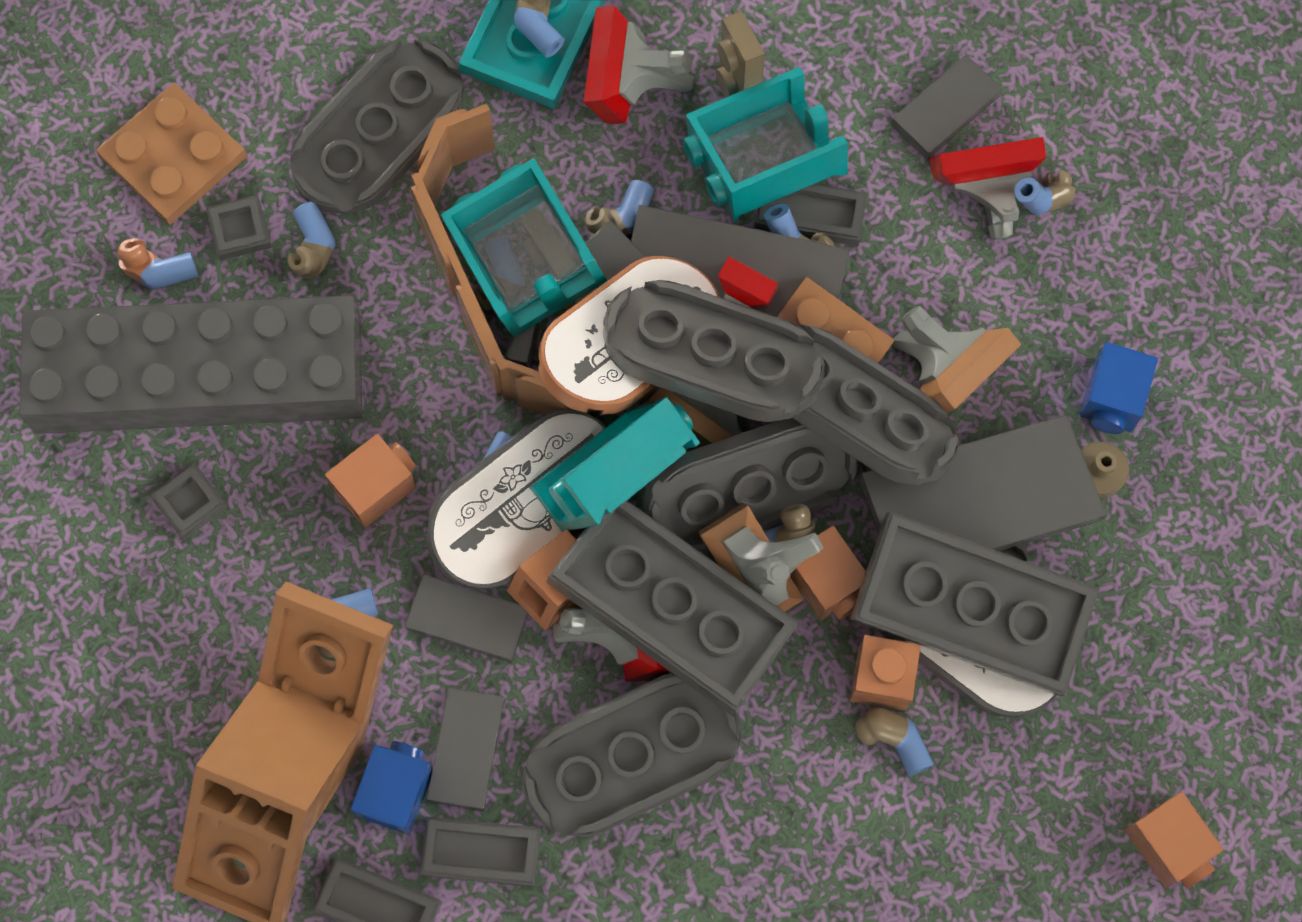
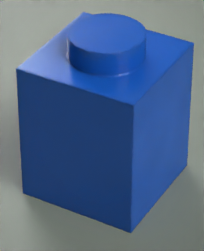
(1118, 388)
(393, 787)

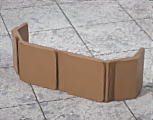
(451, 142)

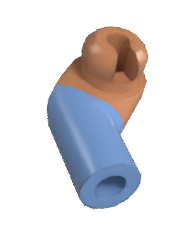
(152, 270)

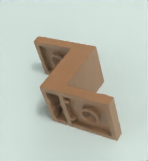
(281, 756)

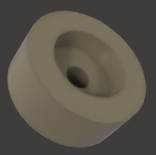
(1107, 467)

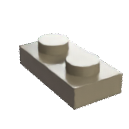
(739, 56)

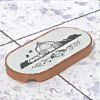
(573, 349)

